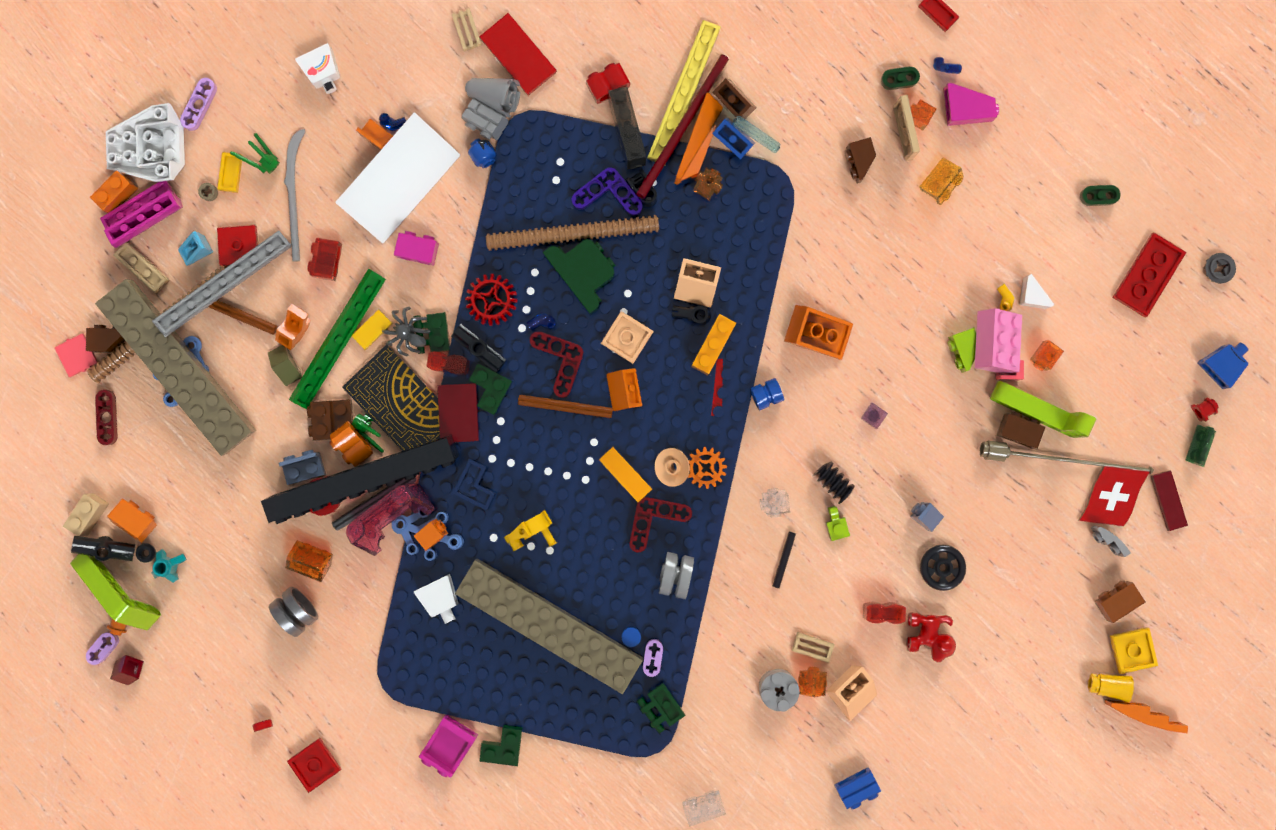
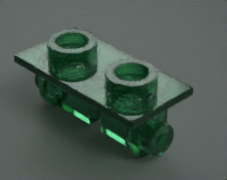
(1200, 445)

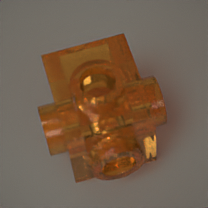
(707, 190)
(812, 682)

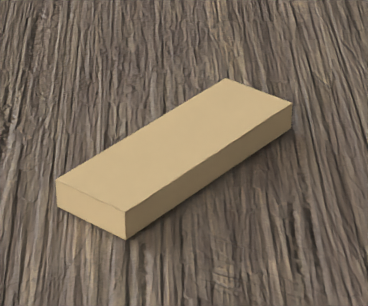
(141, 267)

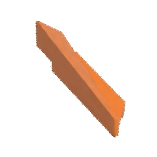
(699, 139)

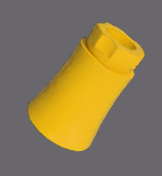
(1112, 686)

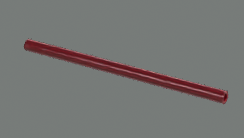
(682, 126)

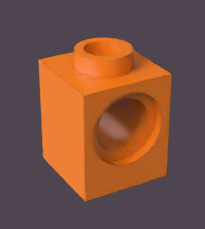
(431, 534)

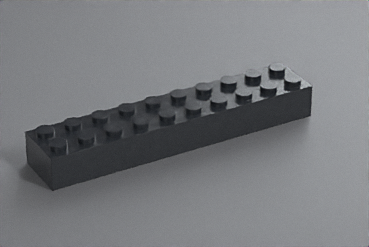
(356, 480)

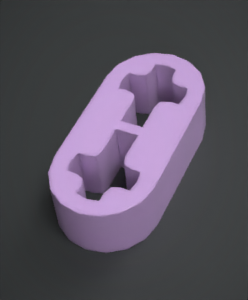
(105, 650)
(657, 658)

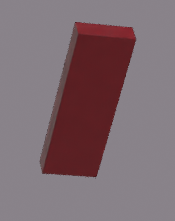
(1169, 500)

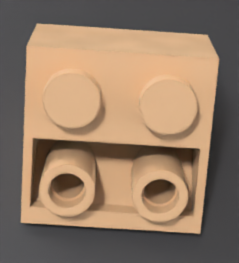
(697, 283)
(852, 691)

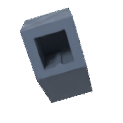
(926, 515)

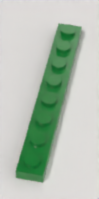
(337, 339)

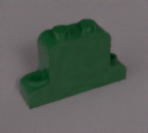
(583, 271)

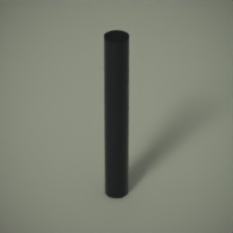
(784, 560)

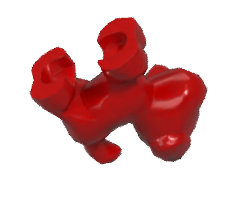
(941, 644)

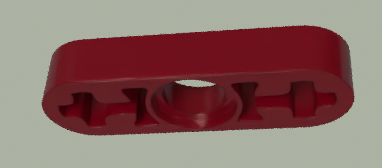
(99, 422)

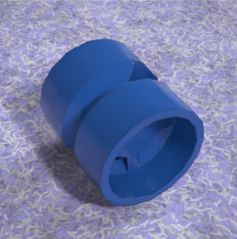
(767, 394)

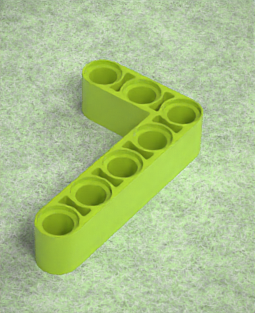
(1071, 424)
(112, 596)

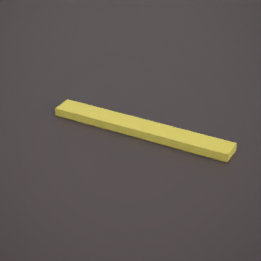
(686, 86)

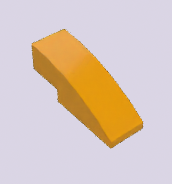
(625, 474)

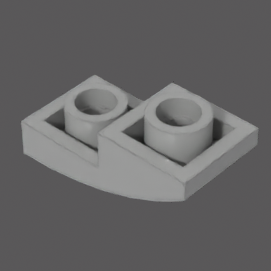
(1106, 537)

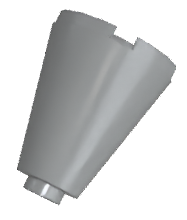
(495, 93)

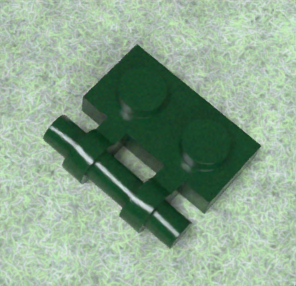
(438, 334)
(666, 705)

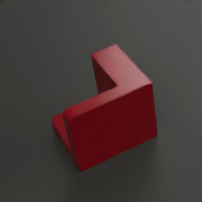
(127, 670)

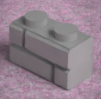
(484, 119)

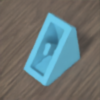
(194, 248)

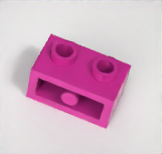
(416, 248)

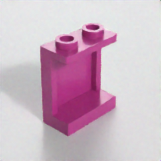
(448, 746)

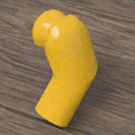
(1007, 298)

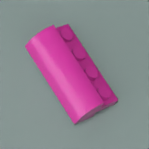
(140, 213)

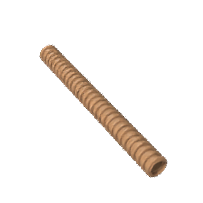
(572, 232)
(123, 352)

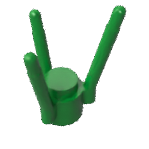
(268, 161)
(363, 425)

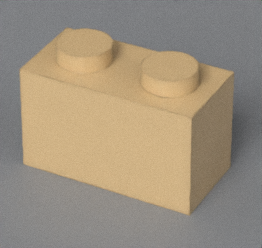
(85, 514)

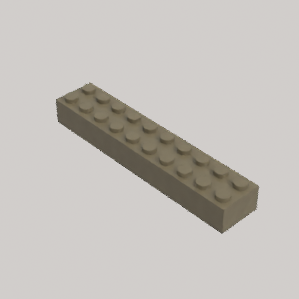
(176, 367)
(549, 626)

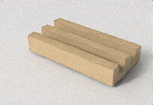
(461, 14)
(797, 642)

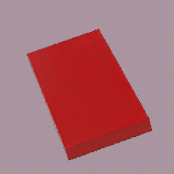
(518, 54)
(1149, 275)

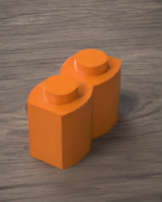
(351, 444)

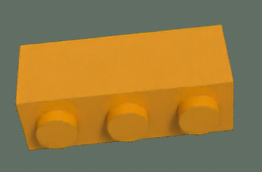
(713, 344)

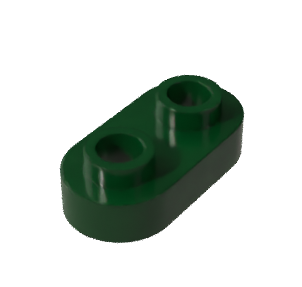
(899, 78)
(1099, 195)

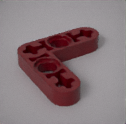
(567, 360)
(647, 515)

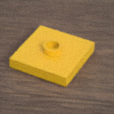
(1134, 650)

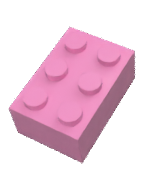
(998, 341)

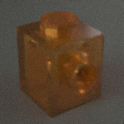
(922, 114)
(1046, 356)

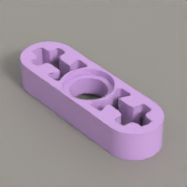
(206, 103)

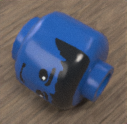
(482, 153)

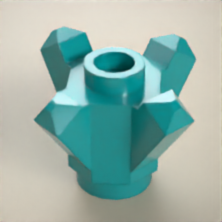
(167, 566)

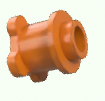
(117, 628)

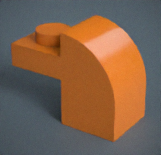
(293, 327)

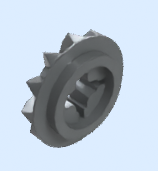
(1227, 272)

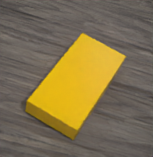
(229, 173)
(371, 329)

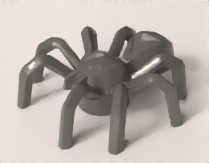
(406, 332)

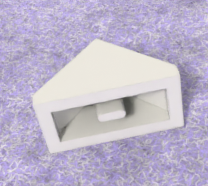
(1033, 294)

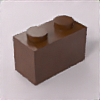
(734, 99)
(1020, 430)

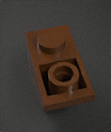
(861, 156)
(102, 339)

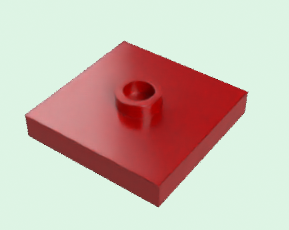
(235, 242)
(314, 765)

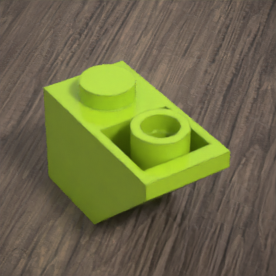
(964, 349)

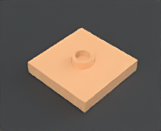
(627, 337)

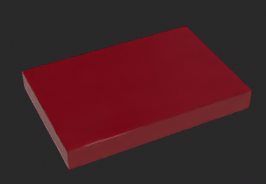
(458, 412)

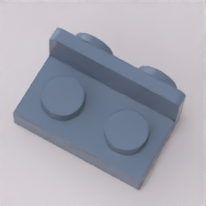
(303, 467)

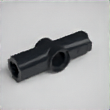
(469, 340)
(94, 547)

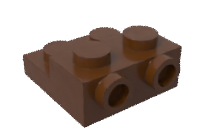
(328, 417)

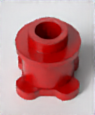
(1205, 409)

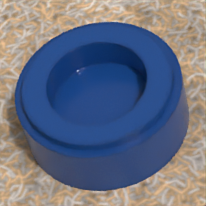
(631, 636)

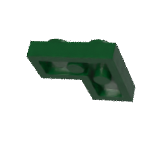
(495, 386)
(505, 752)

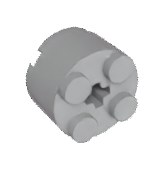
(782, 700)

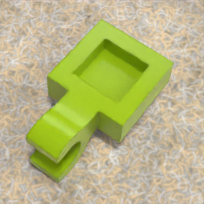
(837, 526)

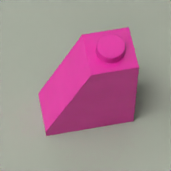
(968, 106)

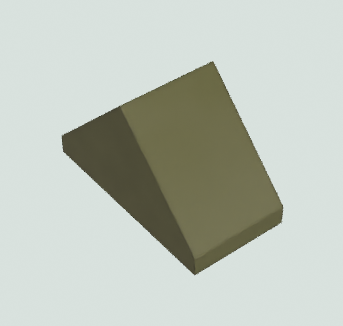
(284, 365)

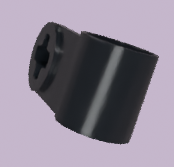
(635, 183)

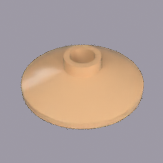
(665, 467)

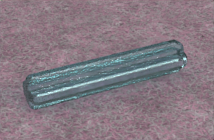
(756, 134)

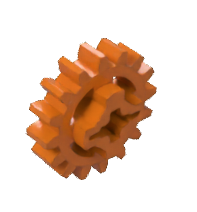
(712, 460)

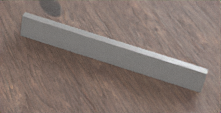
(221, 284)

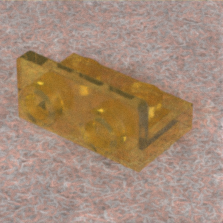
(942, 180)

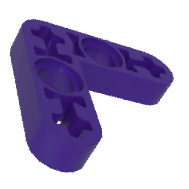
(612, 186)

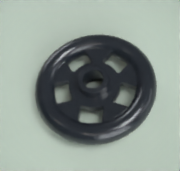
(952, 554)

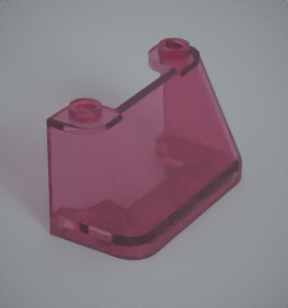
(366, 529)

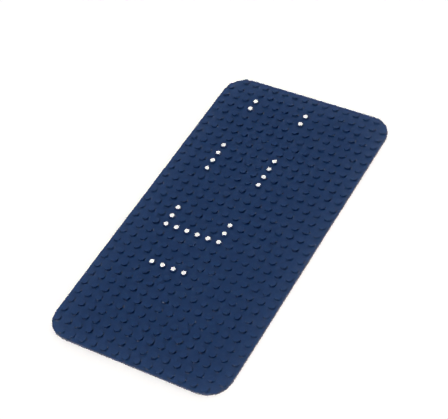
(552, 457)

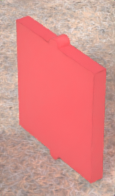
(74, 355)

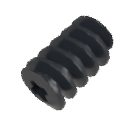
(834, 481)

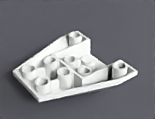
(147, 144)

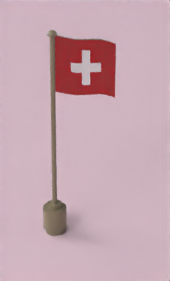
(1111, 495)

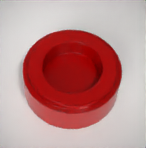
(262, 725)

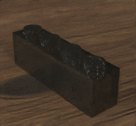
(627, 128)

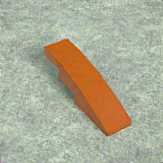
(1142, 713)

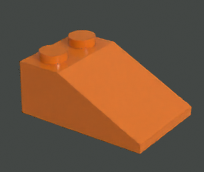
(818, 332)

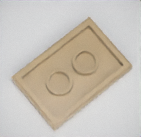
(906, 128)

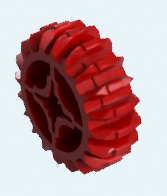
(494, 291)

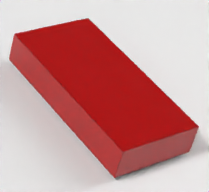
(939, 13)

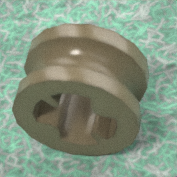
(204, 187)

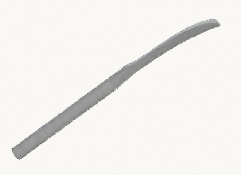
(290, 184)

